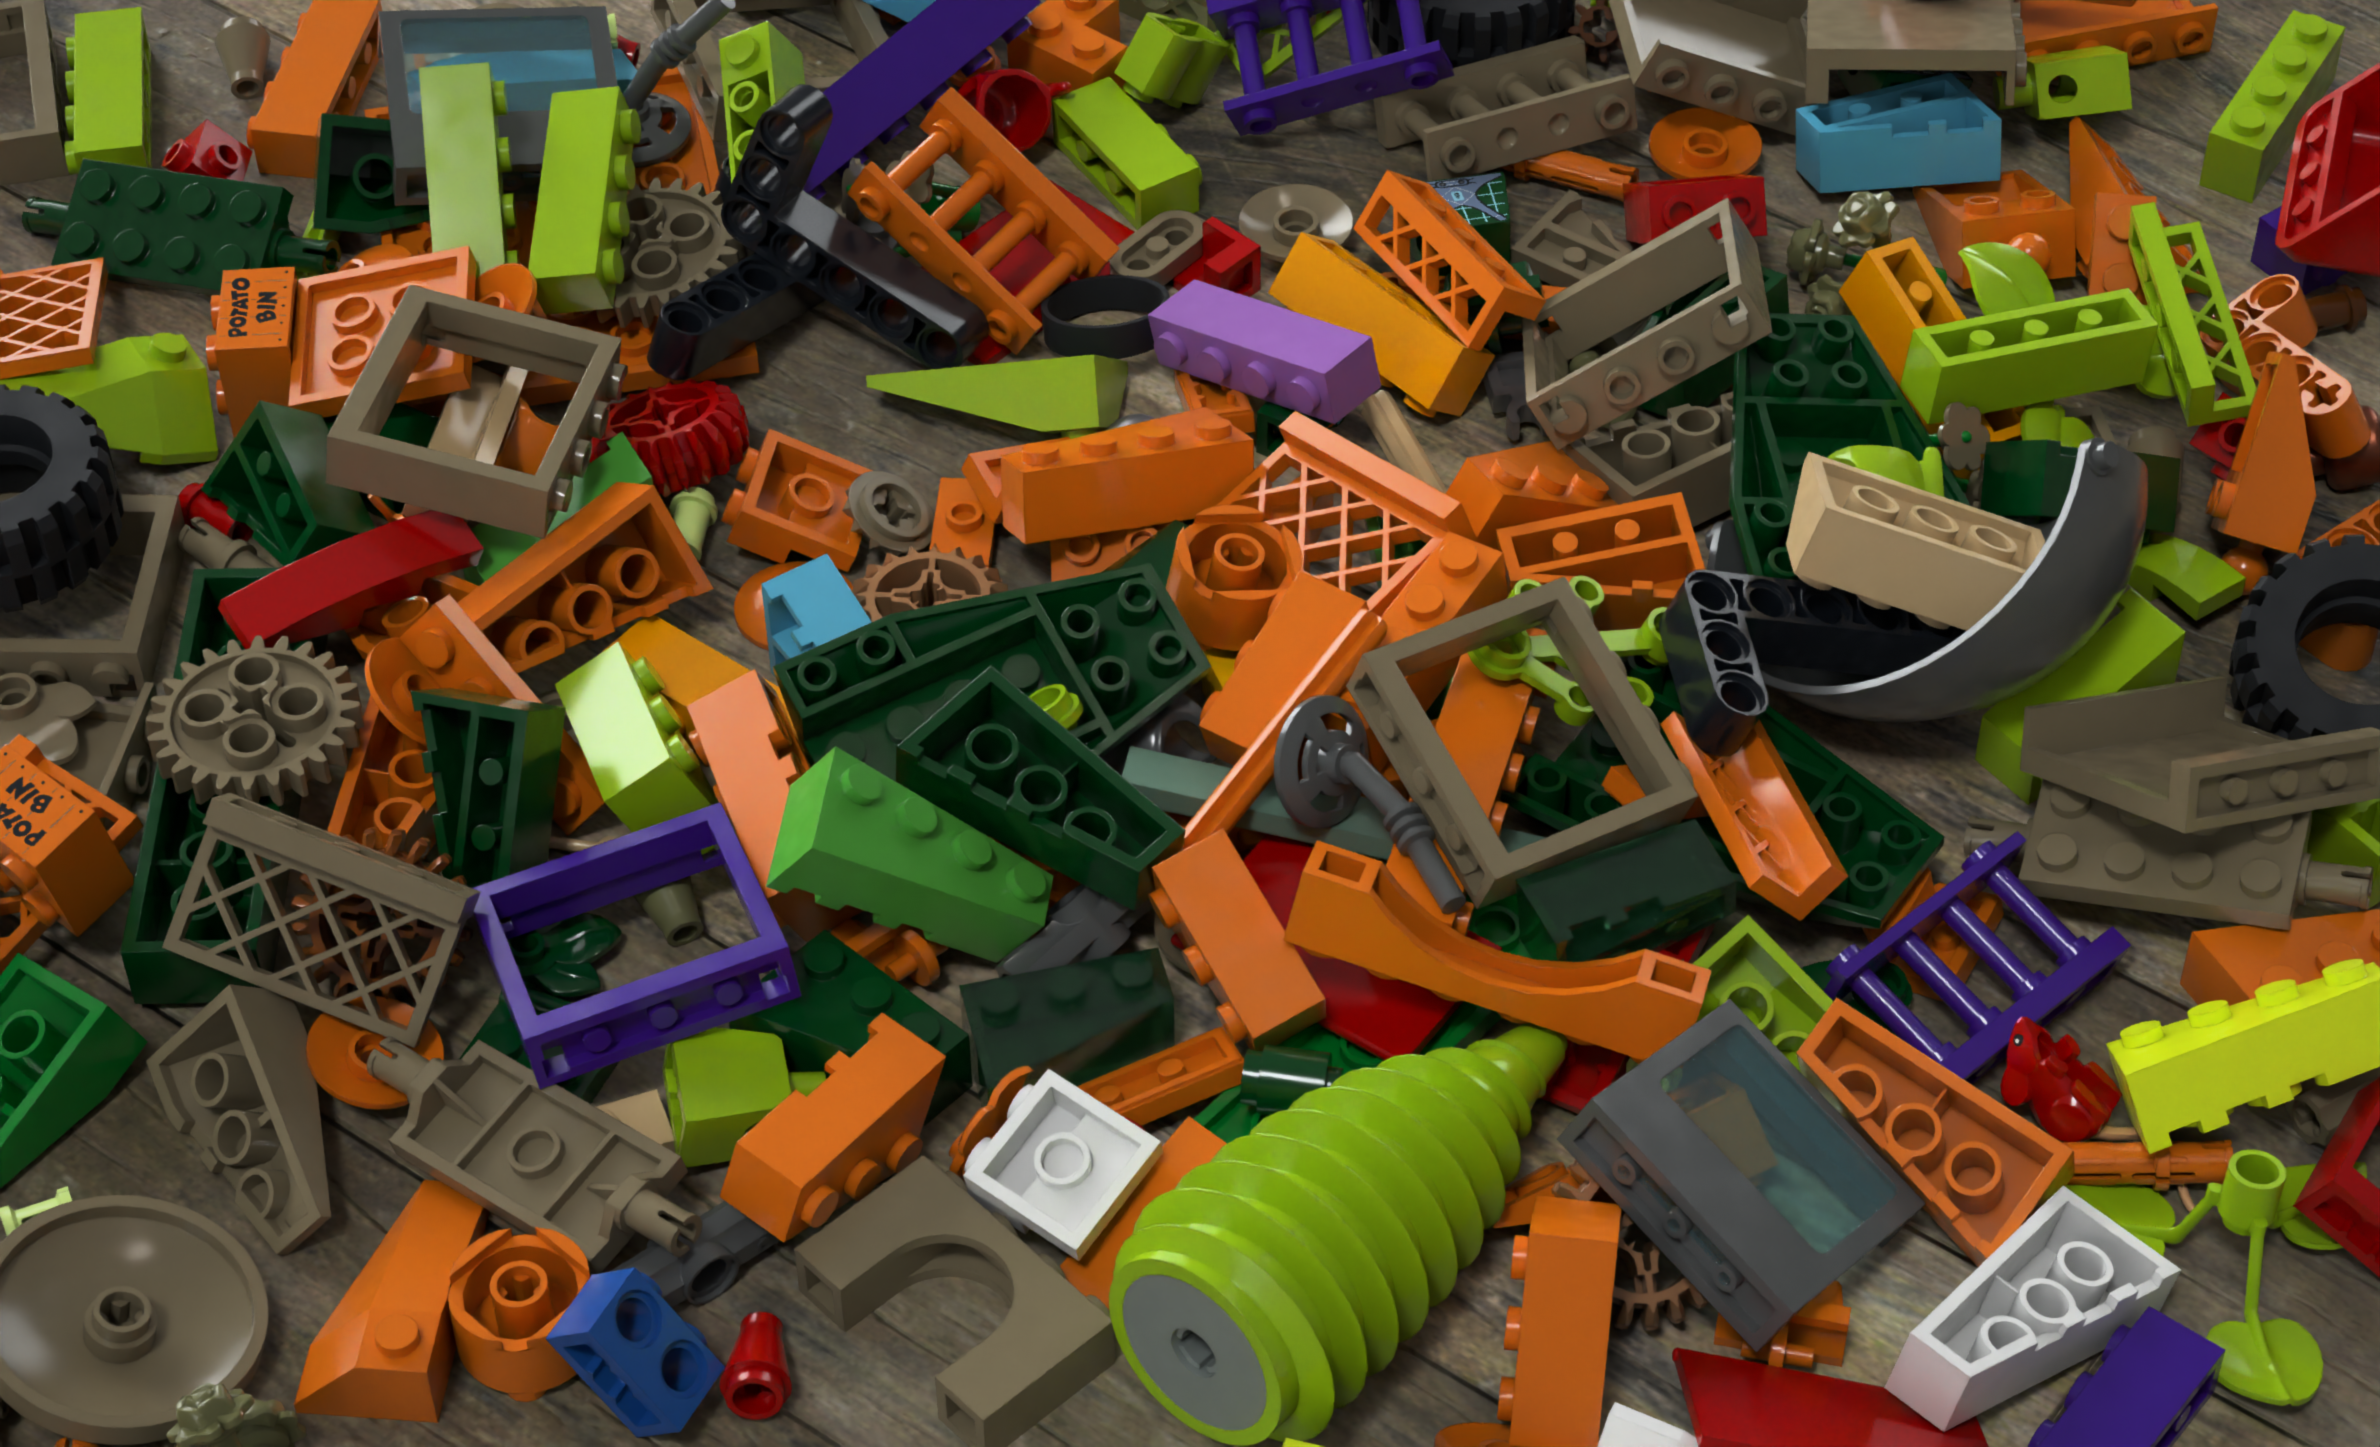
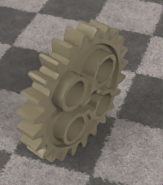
(670, 248)
(255, 722)

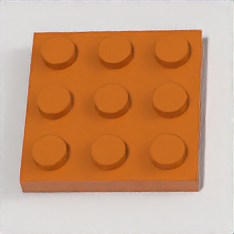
(345, 316)

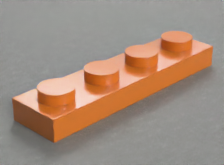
(464, 659)

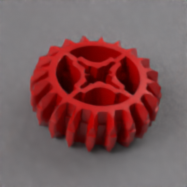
(680, 432)

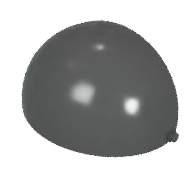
(2026, 635)

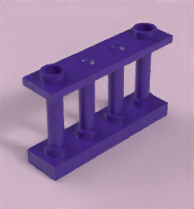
(1315, 93)
(2035, 996)

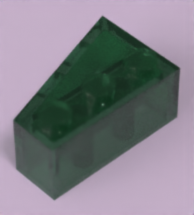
(1626, 897)
(1068, 1019)

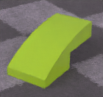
(2185, 575)

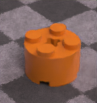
(1229, 572)
(507, 1301)

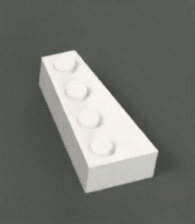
(2029, 1312)

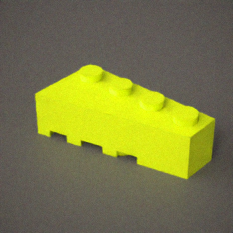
(2248, 1051)

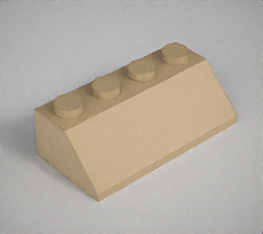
(1904, 545)

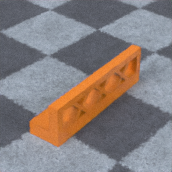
(1445, 242)
(1762, 819)

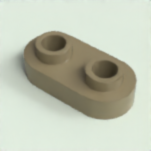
(1160, 247)

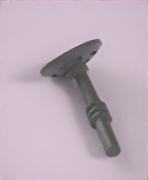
(667, 53)
(1340, 766)

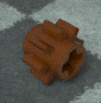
(1592, 18)

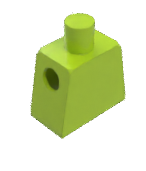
(2089, 83)
(723, 1087)

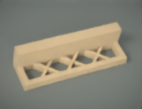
(476, 418)

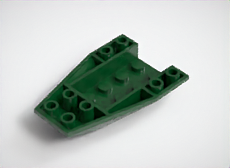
(1802, 392)
(1098, 634)
(1870, 831)

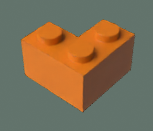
(1070, 43)

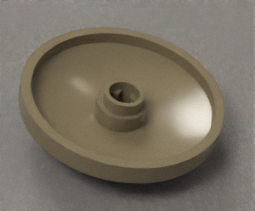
(123, 1313)

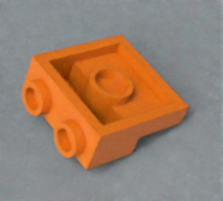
(793, 502)

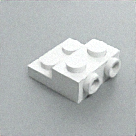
(1060, 1164)

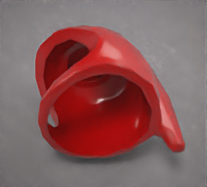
(1014, 103)

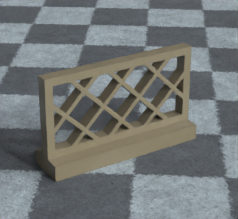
(339, 863)

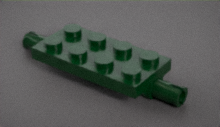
(175, 227)

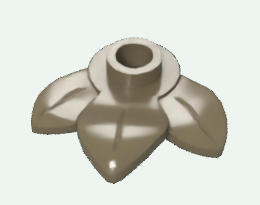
(43, 714)

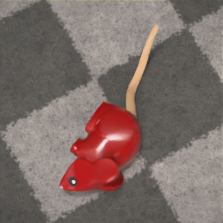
(2063, 1094)

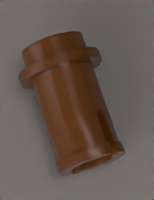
(2341, 308)

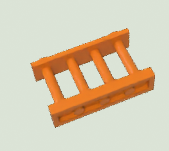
(1016, 185)

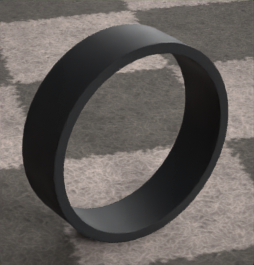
(1100, 294)

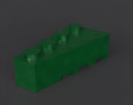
(1037, 789)

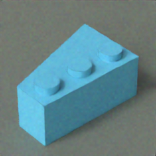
(1899, 138)
(808, 609)

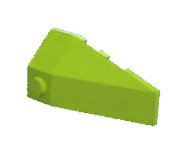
(1044, 395)
(144, 396)
(1763, 986)

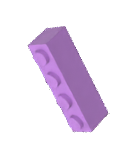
(1265, 351)

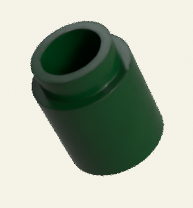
(1282, 1075)

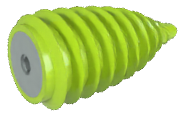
(1324, 1237)

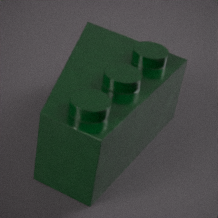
(837, 1004)

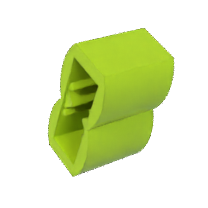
(1171, 60)

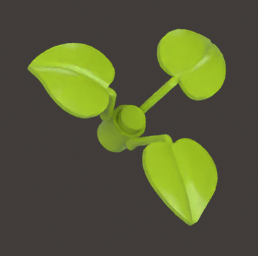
(2012, 280)
(2265, 1359)

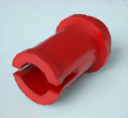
(197, 504)

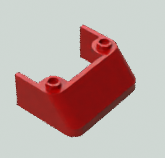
(2334, 181)

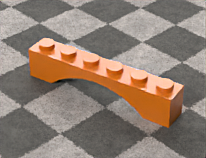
(1363, 916)

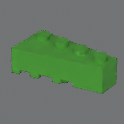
(905, 860)

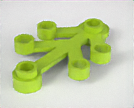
(1522, 655)

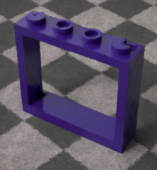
(655, 1007)

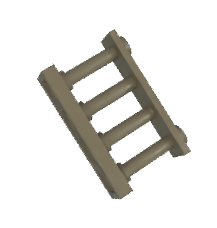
(1508, 110)

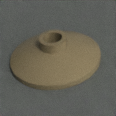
(1284, 211)

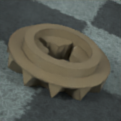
(902, 504)

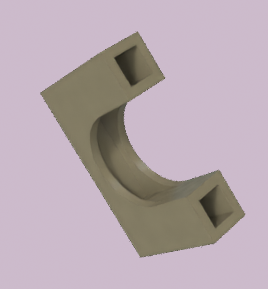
(931, 1228)

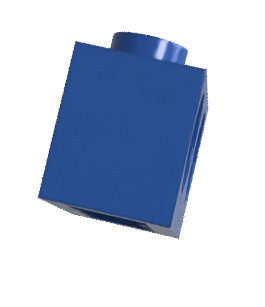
(649, 1366)

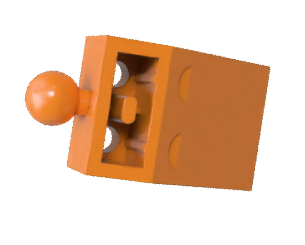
(2003, 211)
(2270, 475)

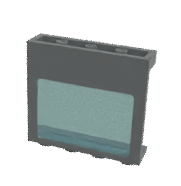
(526, 47)
(1740, 1172)

